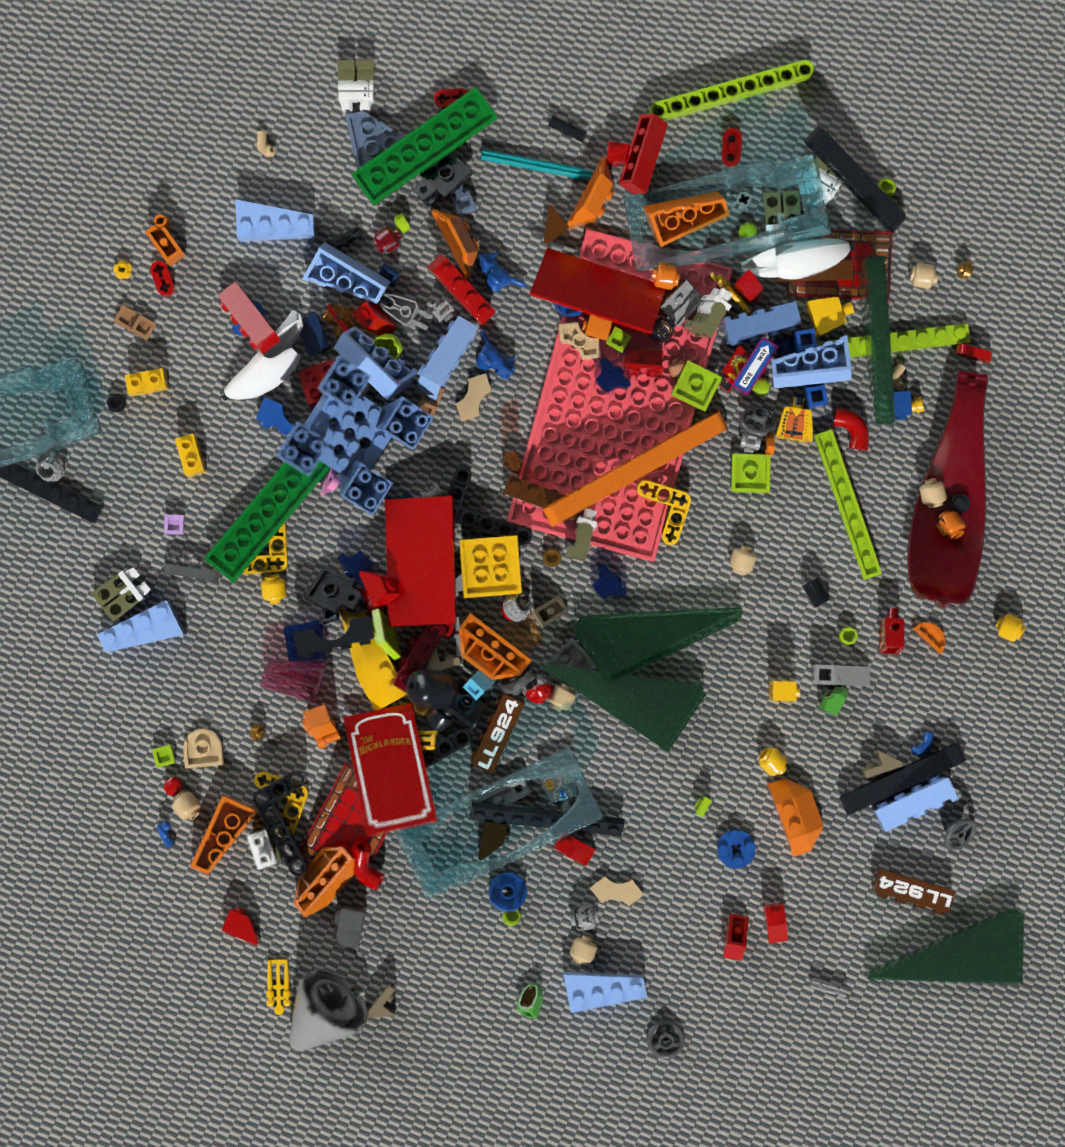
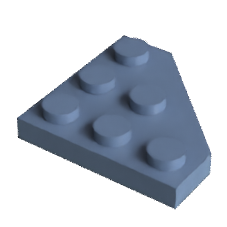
(369, 136)

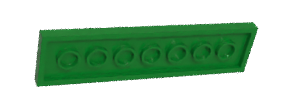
(424, 146)
(263, 519)

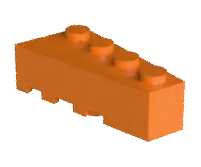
(684, 216)
(224, 827)

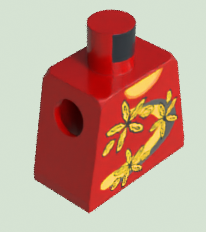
(734, 367)
(892, 641)

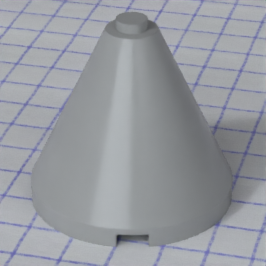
(325, 1010)

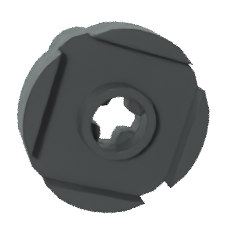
(515, 684)

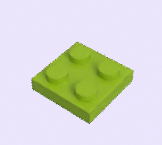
(696, 386)
(750, 473)
(385, 635)

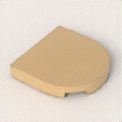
(203, 749)

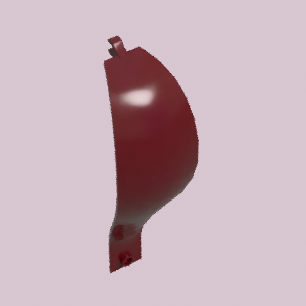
(938, 566)

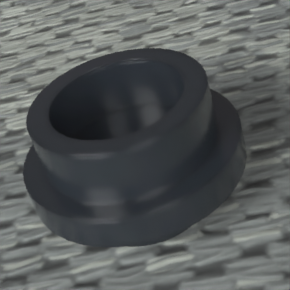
(116, 403)
(960, 503)

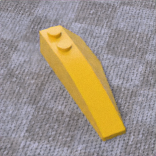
(373, 668)

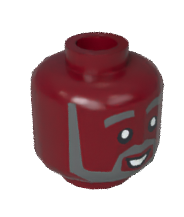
(387, 240)

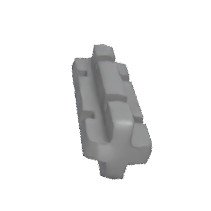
(828, 987)

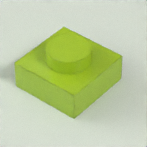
(618, 339)
(163, 756)
(702, 805)

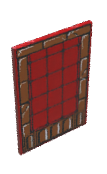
(865, 245)
(341, 820)

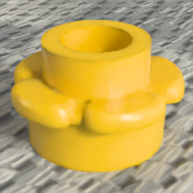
(122, 274)
(917, 404)

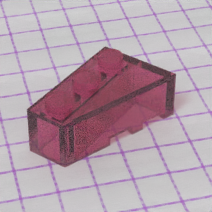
(295, 678)

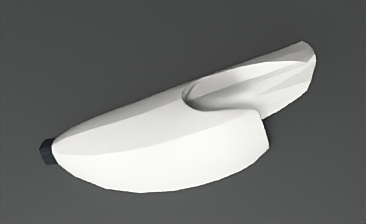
(798, 258)
(268, 369)

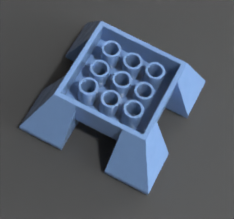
(341, 401)

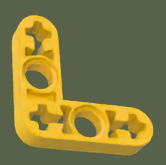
(675, 507)
(273, 554)
(292, 800)

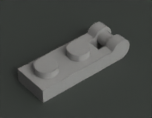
(506, 794)

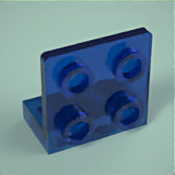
(290, 643)

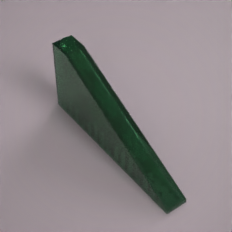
(876, 326)
(635, 640)
(646, 704)
(977, 954)

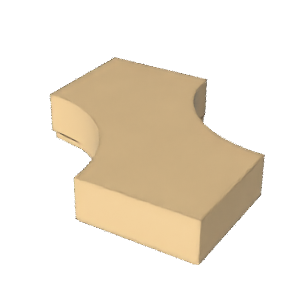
(587, 347)
(477, 390)
(607, 890)

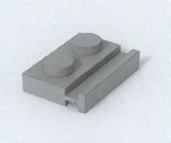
(681, 303)

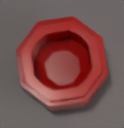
(173, 786)

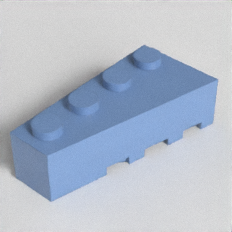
(760, 324)

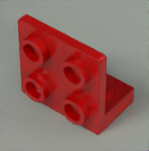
(643, 361)
(311, 380)

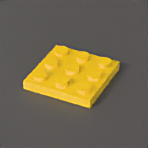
(490, 566)

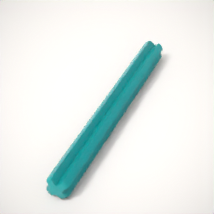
(535, 164)

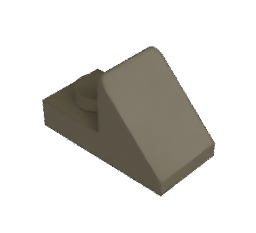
(550, 611)
(435, 664)
(885, 764)
(379, 1008)

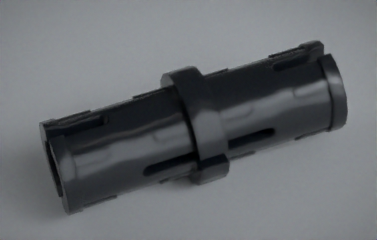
(567, 129)
(345, 238)

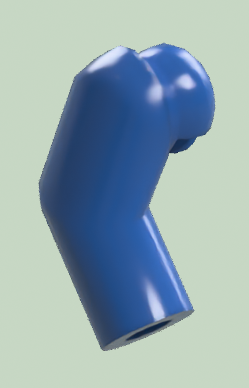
(924, 747)
(163, 828)

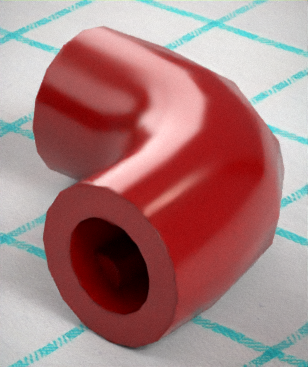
(855, 425)
(362, 868)

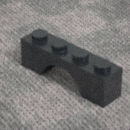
(308, 642)

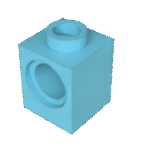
(478, 684)

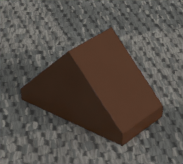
(554, 227)

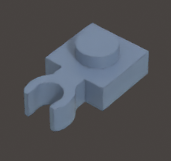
(463, 202)

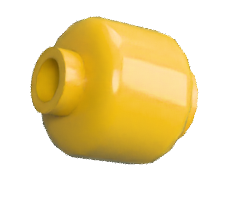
(273, 589)
(1010, 627)
(772, 761)

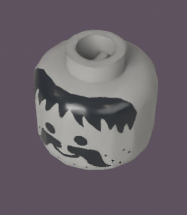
(584, 917)

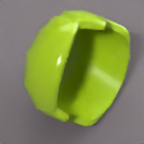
(391, 343)

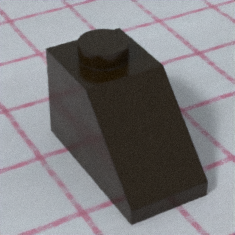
(492, 838)

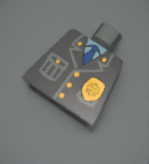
(559, 790)

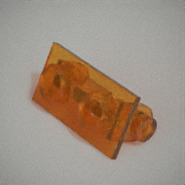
(512, 461)

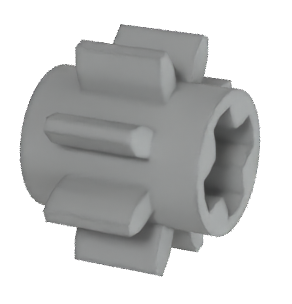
(740, 205)
(442, 311)
(750, 442)

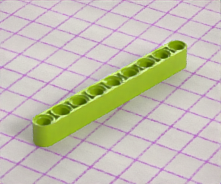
(739, 86)

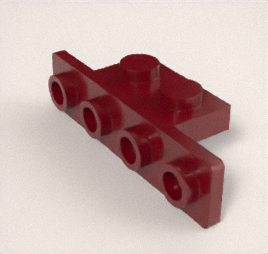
(417, 653)

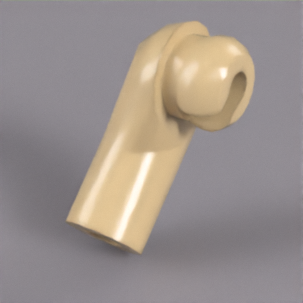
(262, 145)
(898, 384)

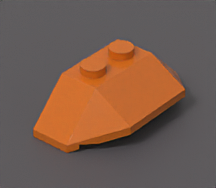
(594, 197)
(458, 240)
(490, 651)
(797, 814)
(323, 879)

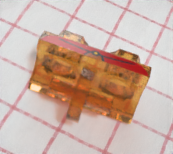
(341, 315)

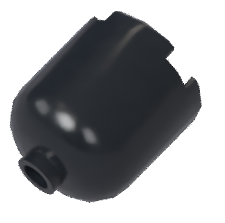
(430, 688)

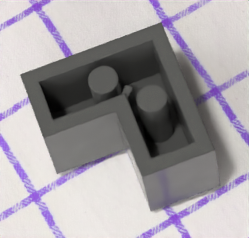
(349, 926)

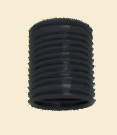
(816, 592)

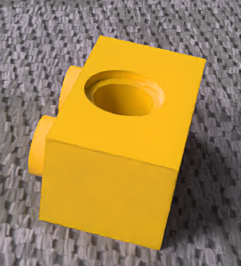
(147, 382)
(190, 455)
(783, 691)

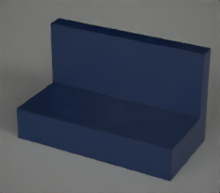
(313, 335)

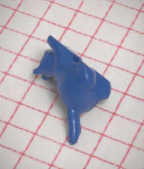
(496, 275)
(491, 358)

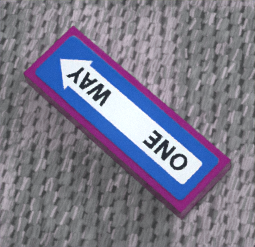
(754, 366)

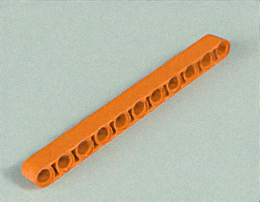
(635, 468)

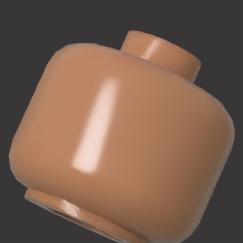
(676, 368)

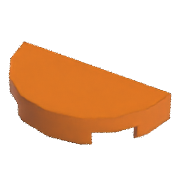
(769, 448)
(932, 635)

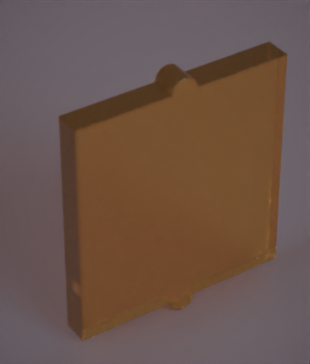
(521, 634)

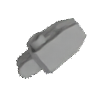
(406, 311)

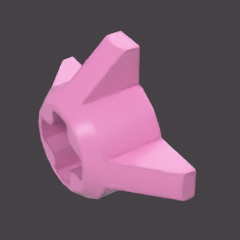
(329, 482)

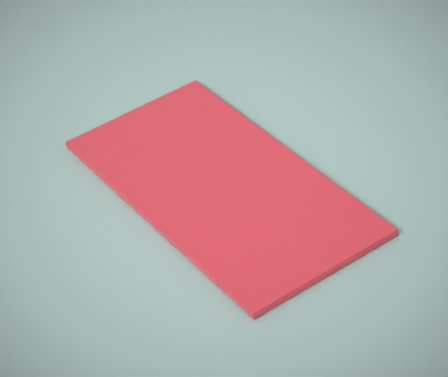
(587, 433)

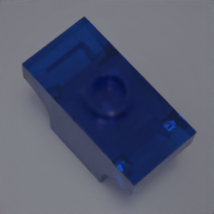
(611, 377)
(355, 565)
(608, 583)

